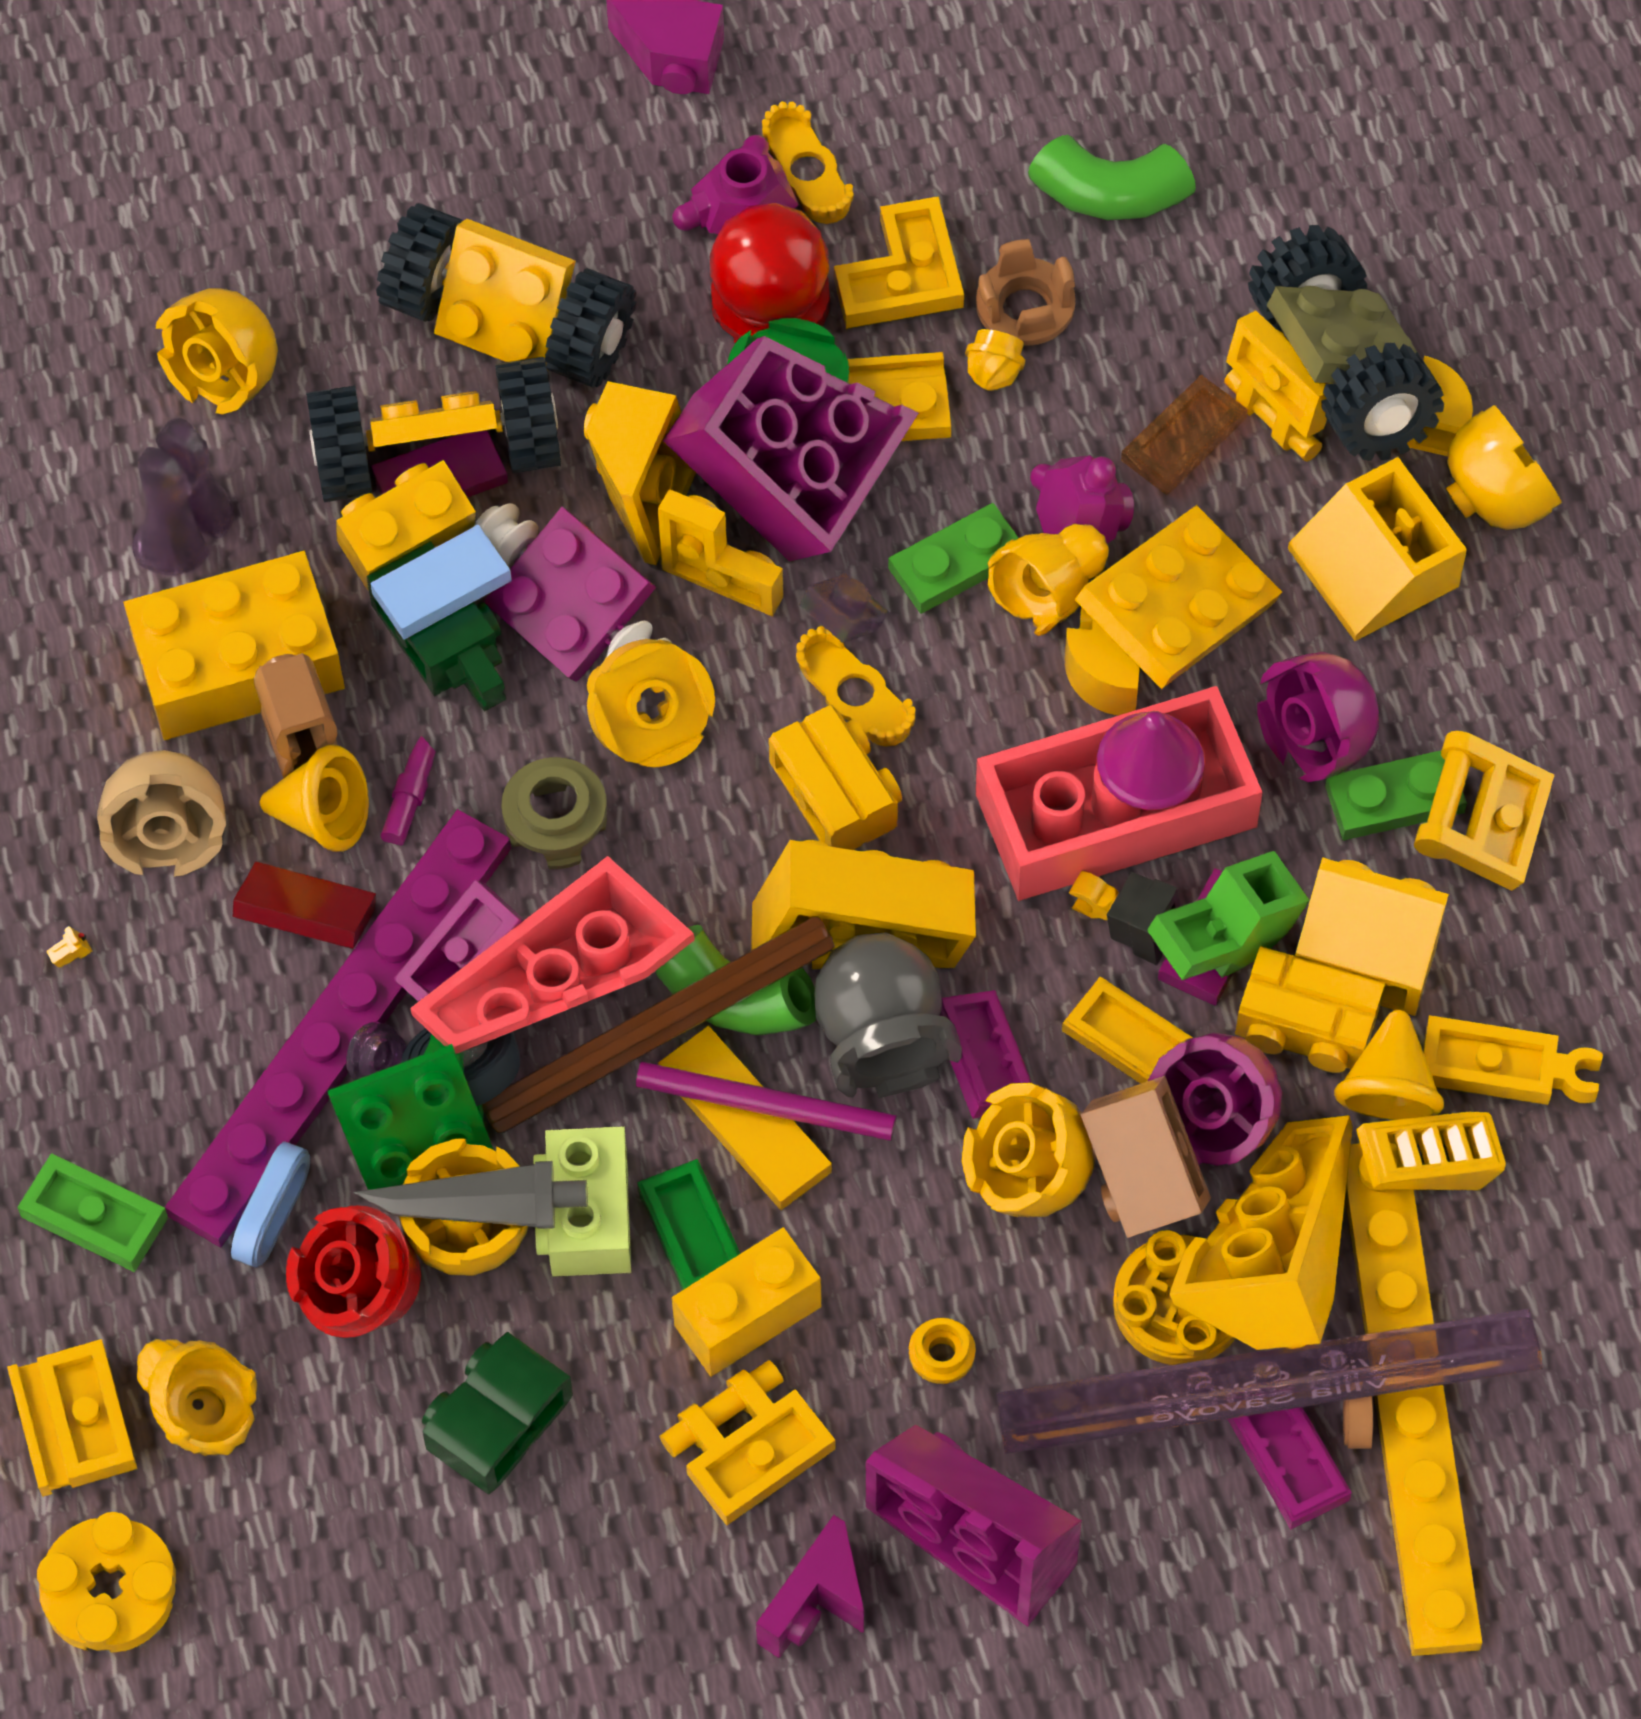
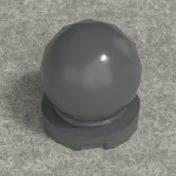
(882, 1012)

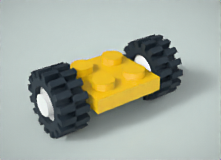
(505, 295)
(526, 415)

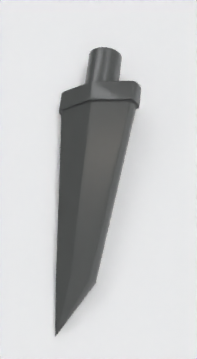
(501, 1196)

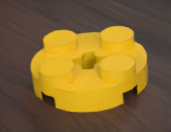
(682, 716)
(99, 1620)

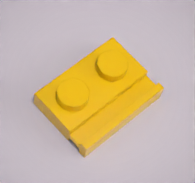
(909, 381)
(72, 1417)

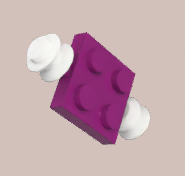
(565, 589)

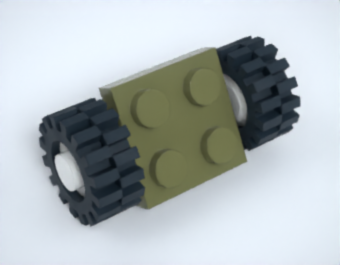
(1347, 338)

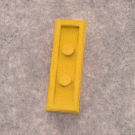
(765, 1145)

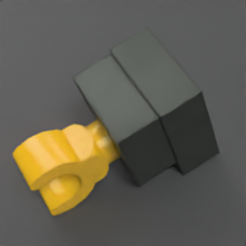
(1126, 911)

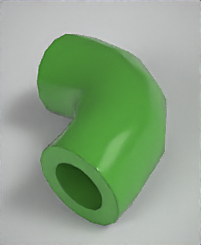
(1108, 187)
(775, 1009)

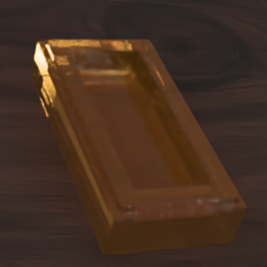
(1184, 434)

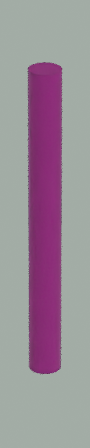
(766, 1101)

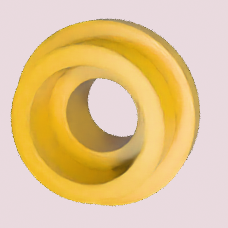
(942, 1332)

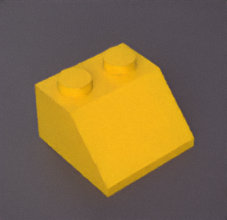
(634, 460)

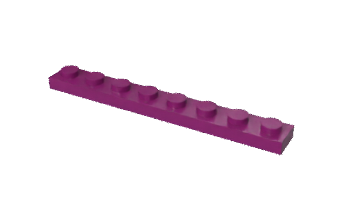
(315, 1054)

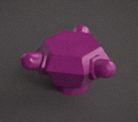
(737, 181)
(1082, 493)

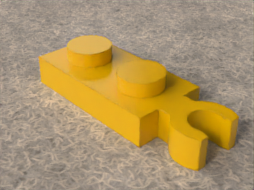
(1506, 1062)

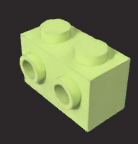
(594, 1236)

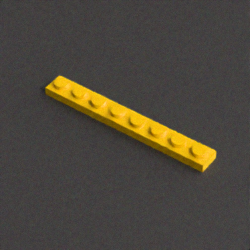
(1413, 1423)

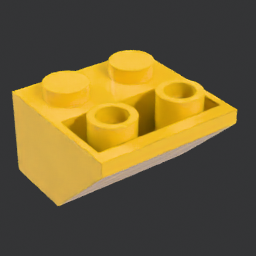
(1379, 550)
(1374, 928)

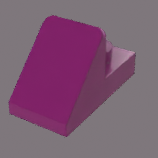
(461, 936)
(821, 1577)

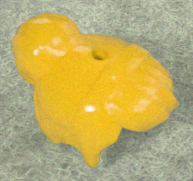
(1045, 573)
(201, 1371)

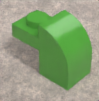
(1245, 909)

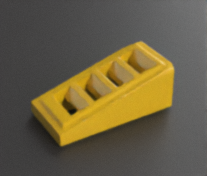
(1469, 1141)

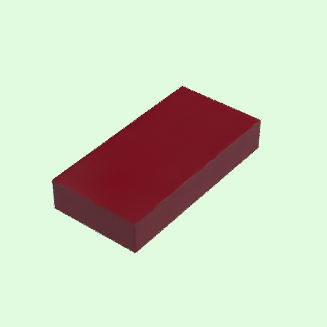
(304, 905)

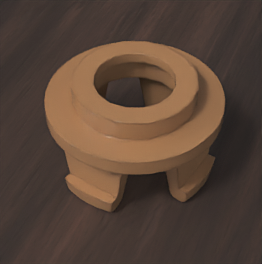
(1021, 271)

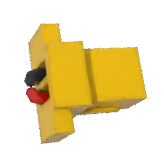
(70, 948)

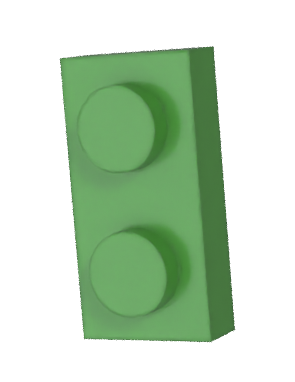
(951, 558)
(1386, 795)
(92, 1212)

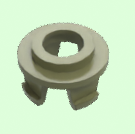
(561, 837)

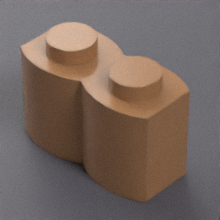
(294, 709)

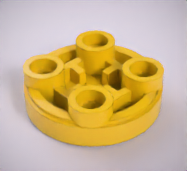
(1156, 1324)

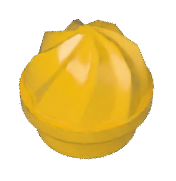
(994, 359)

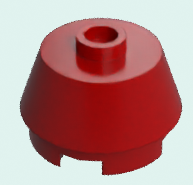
(353, 1272)

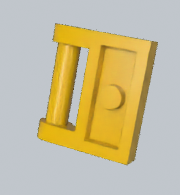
(1503, 816)

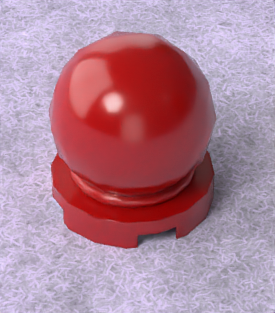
(768, 268)

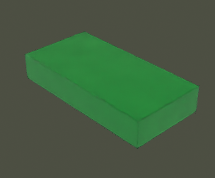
(688, 1221)

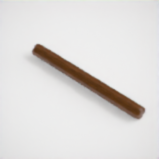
(658, 1024)

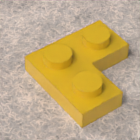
(913, 279)
(697, 550)

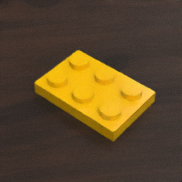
(1178, 596)

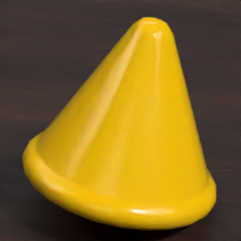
(328, 778)
(1391, 1075)

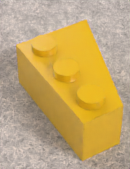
(868, 895)

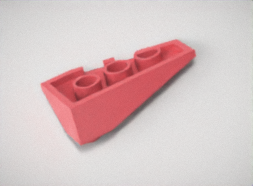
(566, 953)

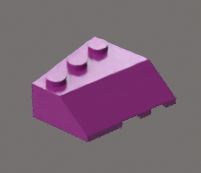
(788, 445)
(973, 1520)

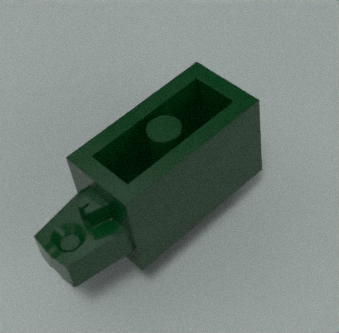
(453, 649)

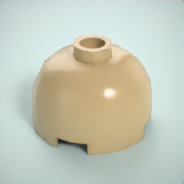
(161, 813)

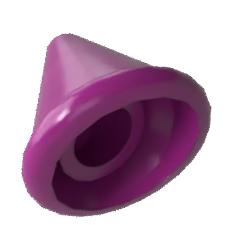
(1150, 760)

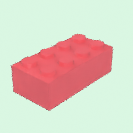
(1060, 818)

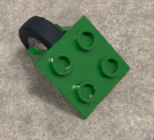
(422, 1103)

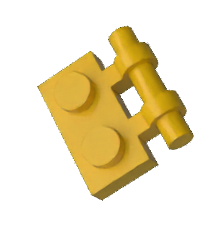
(1276, 385)
(759, 1455)

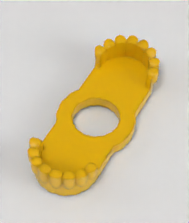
(791, 138)
(829, 663)

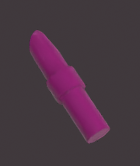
(408, 793)

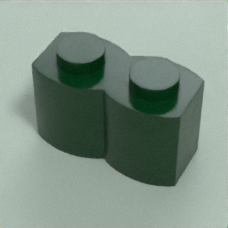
(496, 1412)

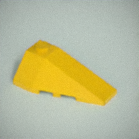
(1276, 1249)

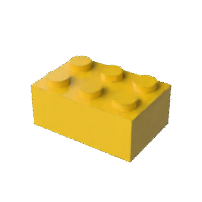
(214, 633)

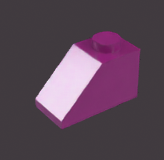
(670, 40)

